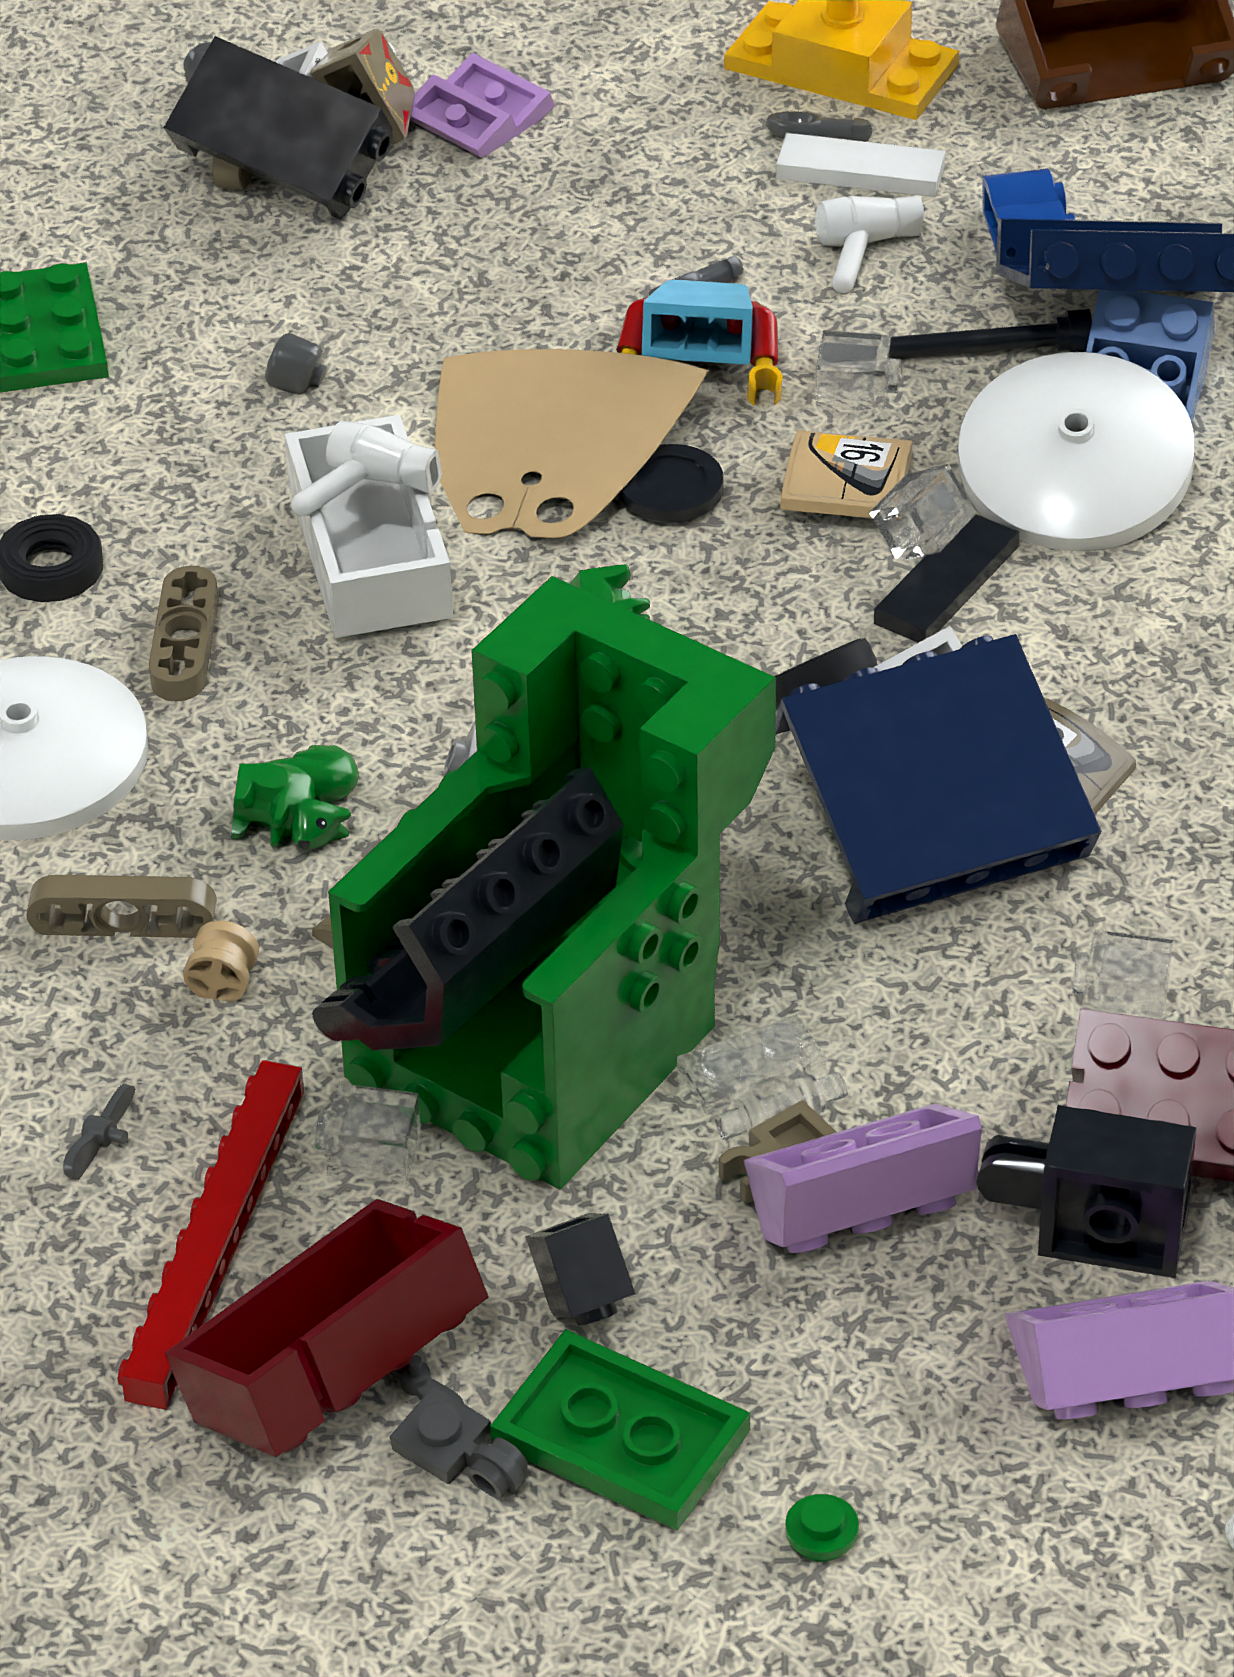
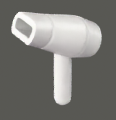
(861, 220)
(372, 454)

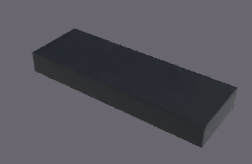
(946, 580)

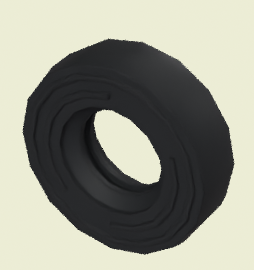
(50, 582)
(826, 668)

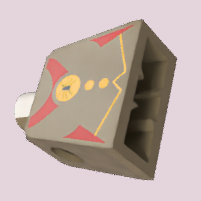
(371, 72)

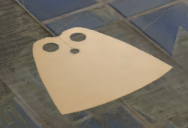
(555, 412)

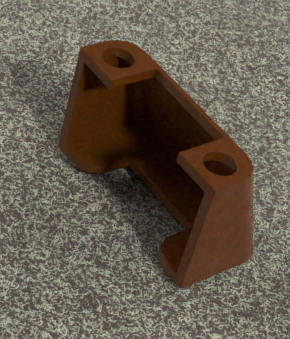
(1115, 47)

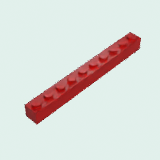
(213, 1231)

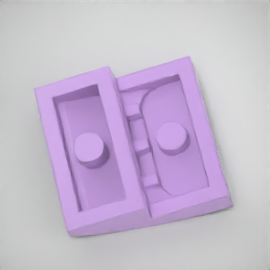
(479, 106)

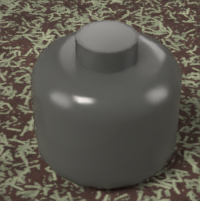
(295, 364)

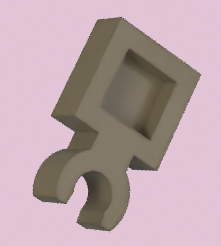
(785, 1129)

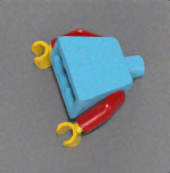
(706, 325)

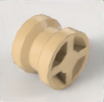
(221, 961)

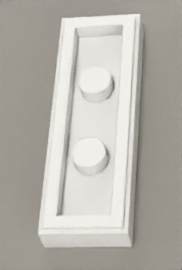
(860, 164)

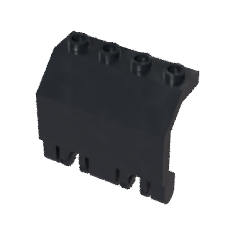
(484, 924)

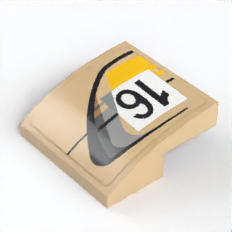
(842, 472)

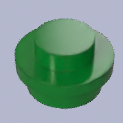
(822, 1527)

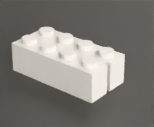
(372, 544)

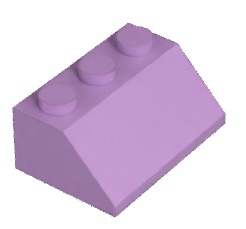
(865, 1176)
(1127, 1348)

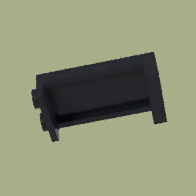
(280, 126)

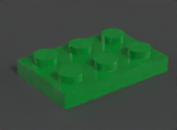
(49, 328)
(622, 1429)

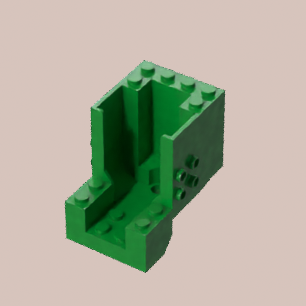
(632, 982)

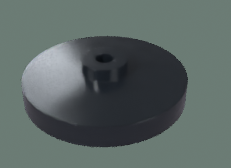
(675, 485)

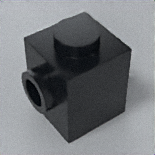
(581, 1268)

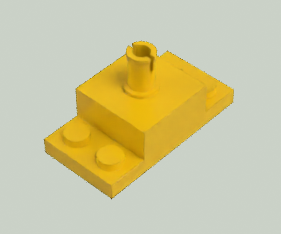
(845, 52)

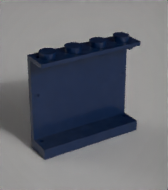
(1116, 255)
(940, 775)

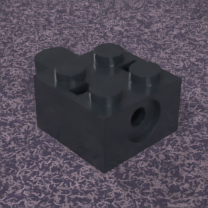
(1105, 1188)

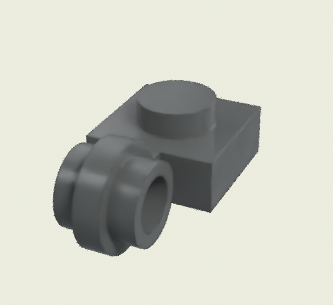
(448, 1436)

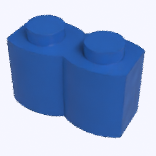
(1022, 195)

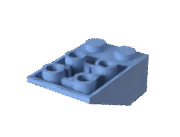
(1157, 333)

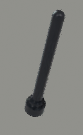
(1067, 333)

